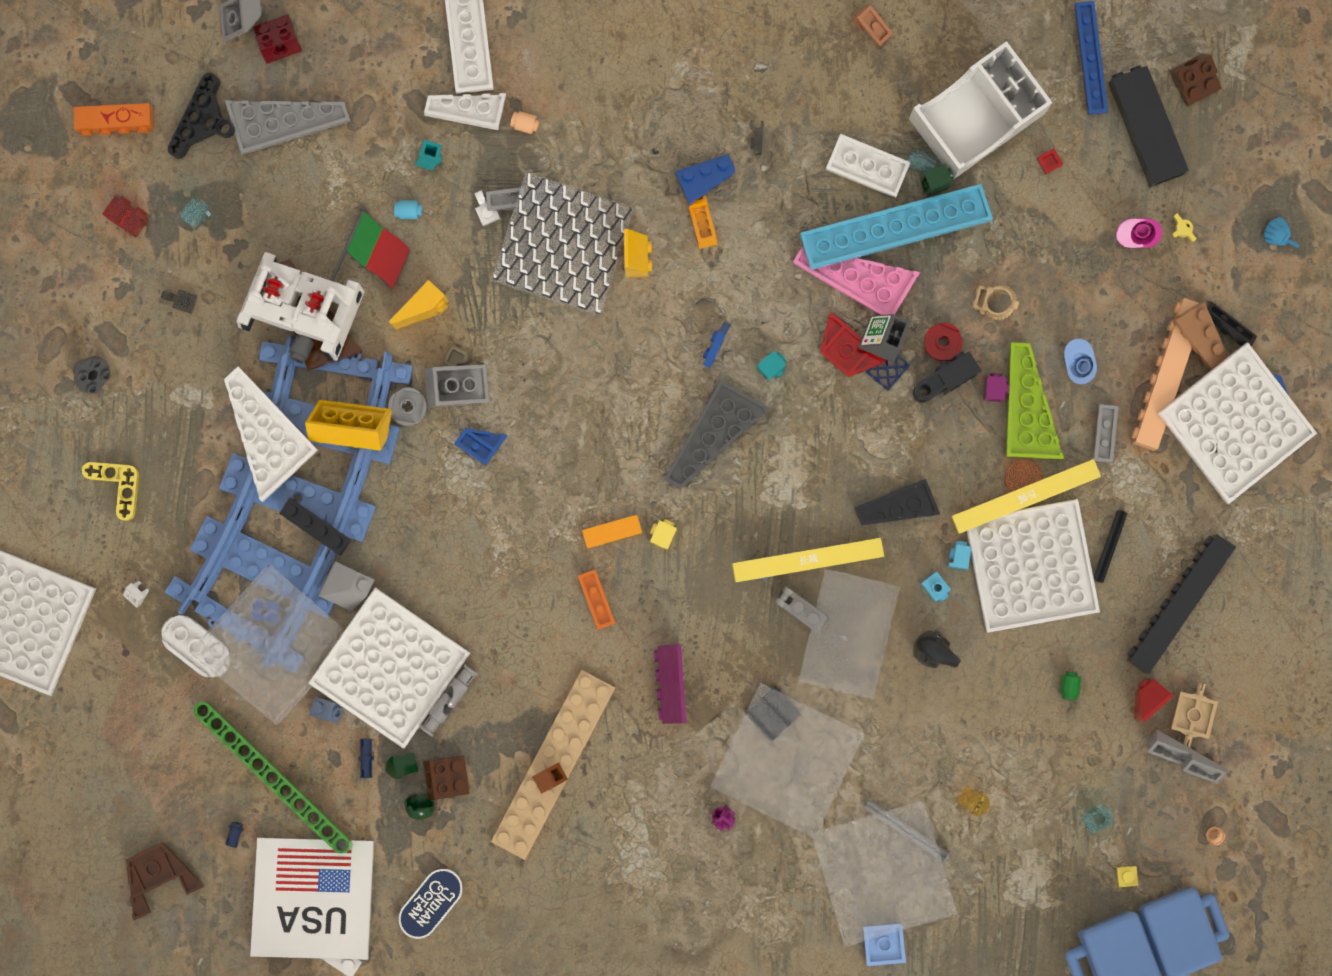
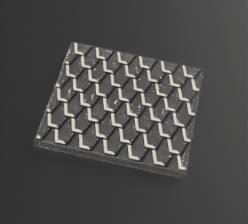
(562, 244)

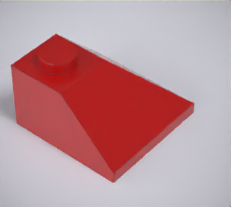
(1149, 699)

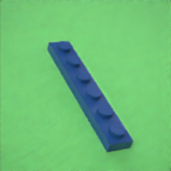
(1091, 58)

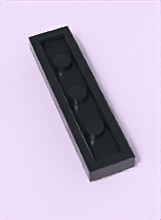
(315, 526)

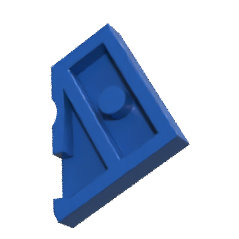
(717, 339)

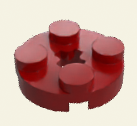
(946, 352)

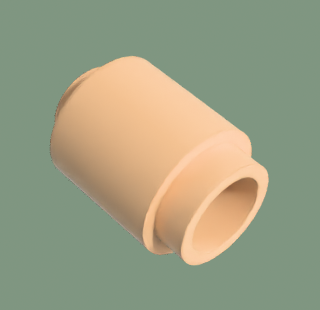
(524, 122)

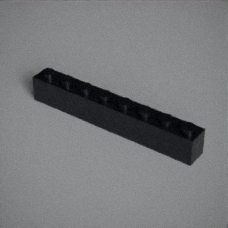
(1181, 603)

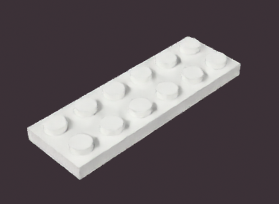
(469, 46)

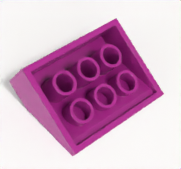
(671, 684)

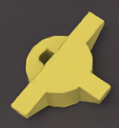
(1183, 228)

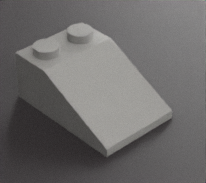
(456, 385)

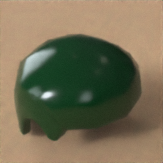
(419, 807)

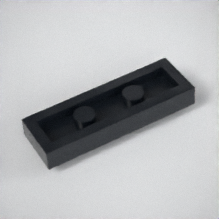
(1230, 326)

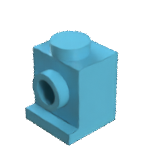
(960, 556)

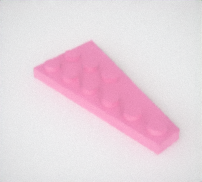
(865, 281)

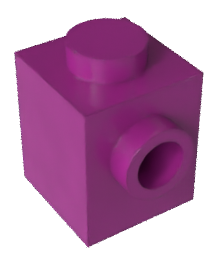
(995, 388)

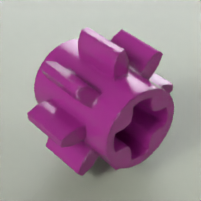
(723, 818)

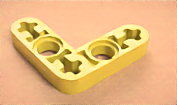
(118, 477)

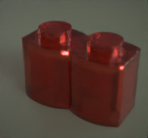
(125, 216)

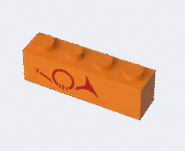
(114, 118)

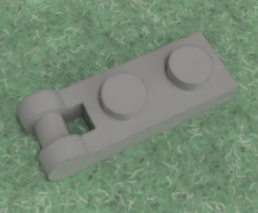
(802, 609)

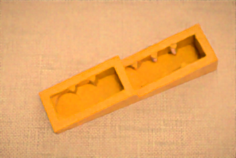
(702, 223)

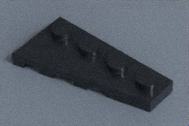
(903, 504)

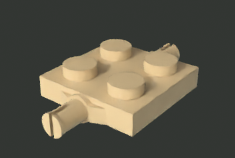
(1194, 715)

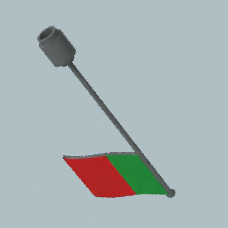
(372, 249)

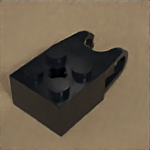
(948, 377)

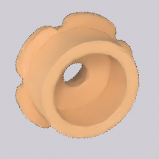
(1212, 833)

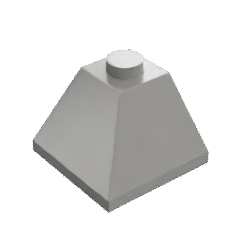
(238, 17)
(345, 586)

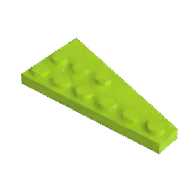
(1028, 413)

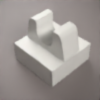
(134, 595)

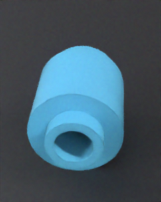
(408, 209)

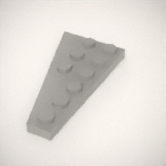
(275, 122)

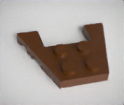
(153, 869)

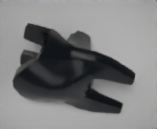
(934, 649)

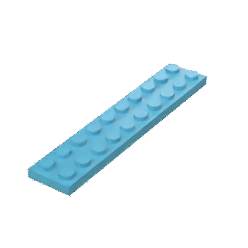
(895, 226)

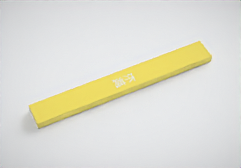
(1026, 496)
(807, 560)

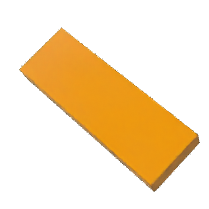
(612, 531)

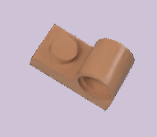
(869, 21)

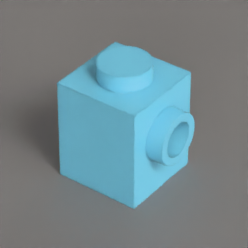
(935, 587)

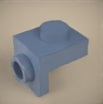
(326, 710)

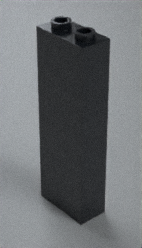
(1148, 125)

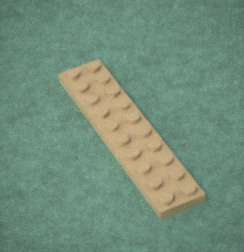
(562, 745)

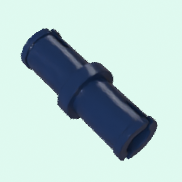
(366, 758)

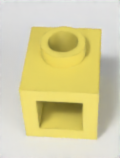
(663, 533)

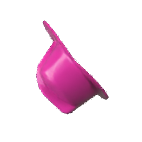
(1139, 233)

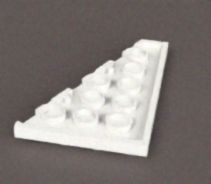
(270, 439)

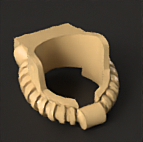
(984, 295)

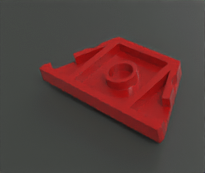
(841, 349)

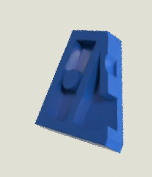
(480, 444)

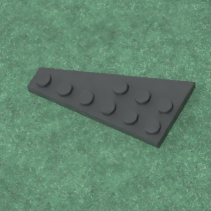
(719, 425)

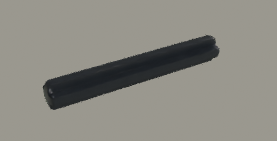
(1110, 546)

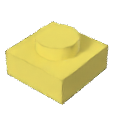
(1127, 876)

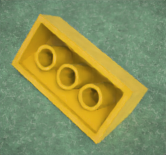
(348, 425)

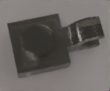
(756, 142)
(182, 301)

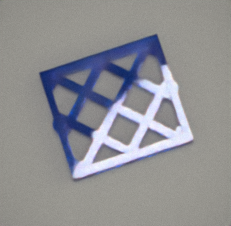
(896, 367)

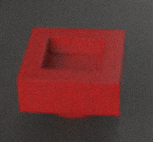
(1049, 161)

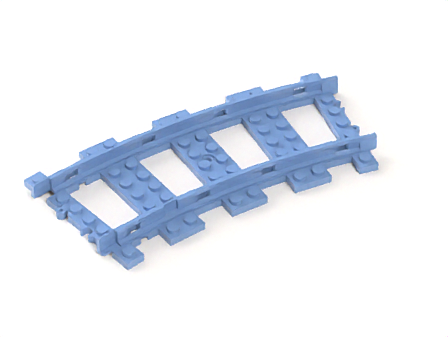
(229, 548)

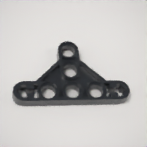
(198, 127)

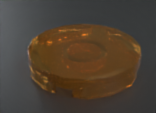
(1022, 474)

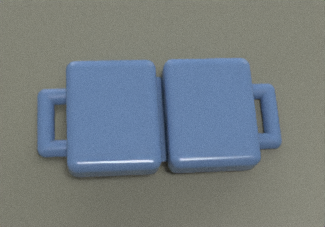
(1165, 938)

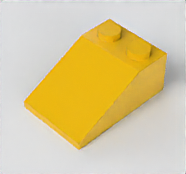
(636, 254)
(424, 304)

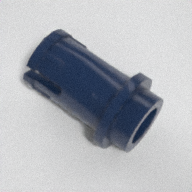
(234, 834)

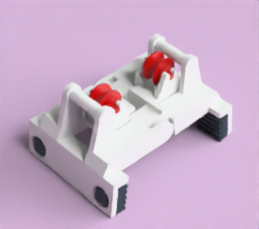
(309, 317)

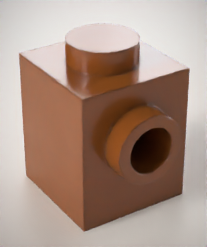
(550, 778)

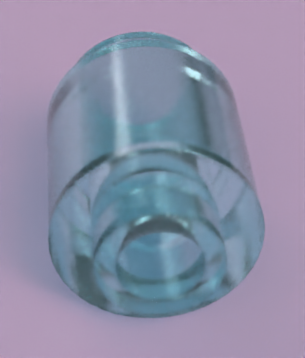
(921, 161)

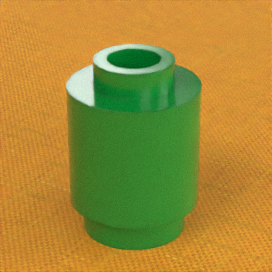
(1070, 685)

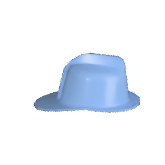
(1080, 361)

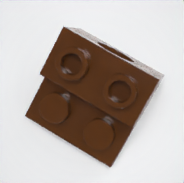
(1196, 78)
(446, 777)

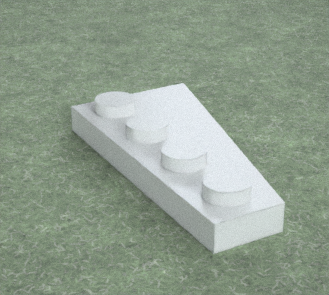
(478, 110)

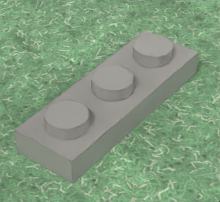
(1105, 433)

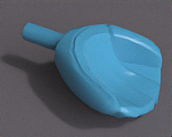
(1279, 233)

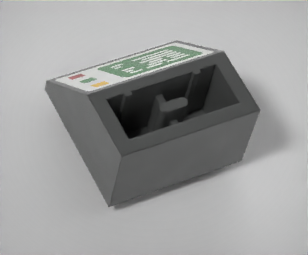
(884, 336)

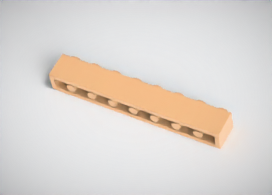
(1164, 382)

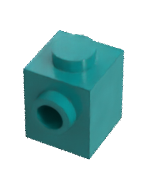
(429, 155)
(772, 366)

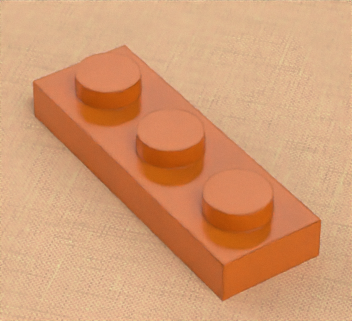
(596, 599)

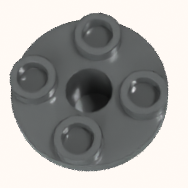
(91, 374)

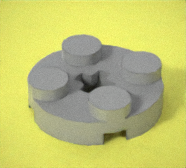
(402, 397)

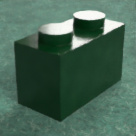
(936, 180)

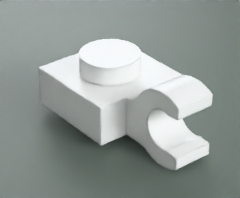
(485, 216)

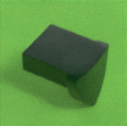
(401, 765)

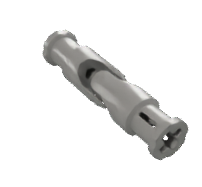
(457, 689)

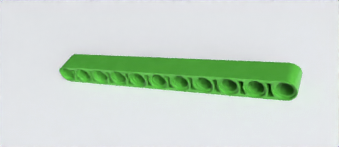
(263, 773)

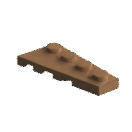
(1201, 332)

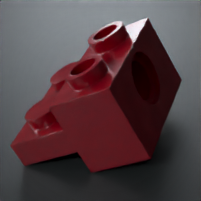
(277, 39)

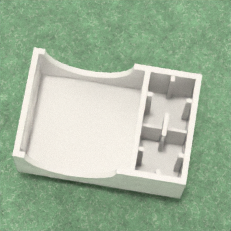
(981, 110)

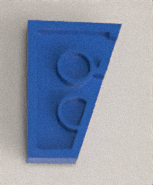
(702, 177)

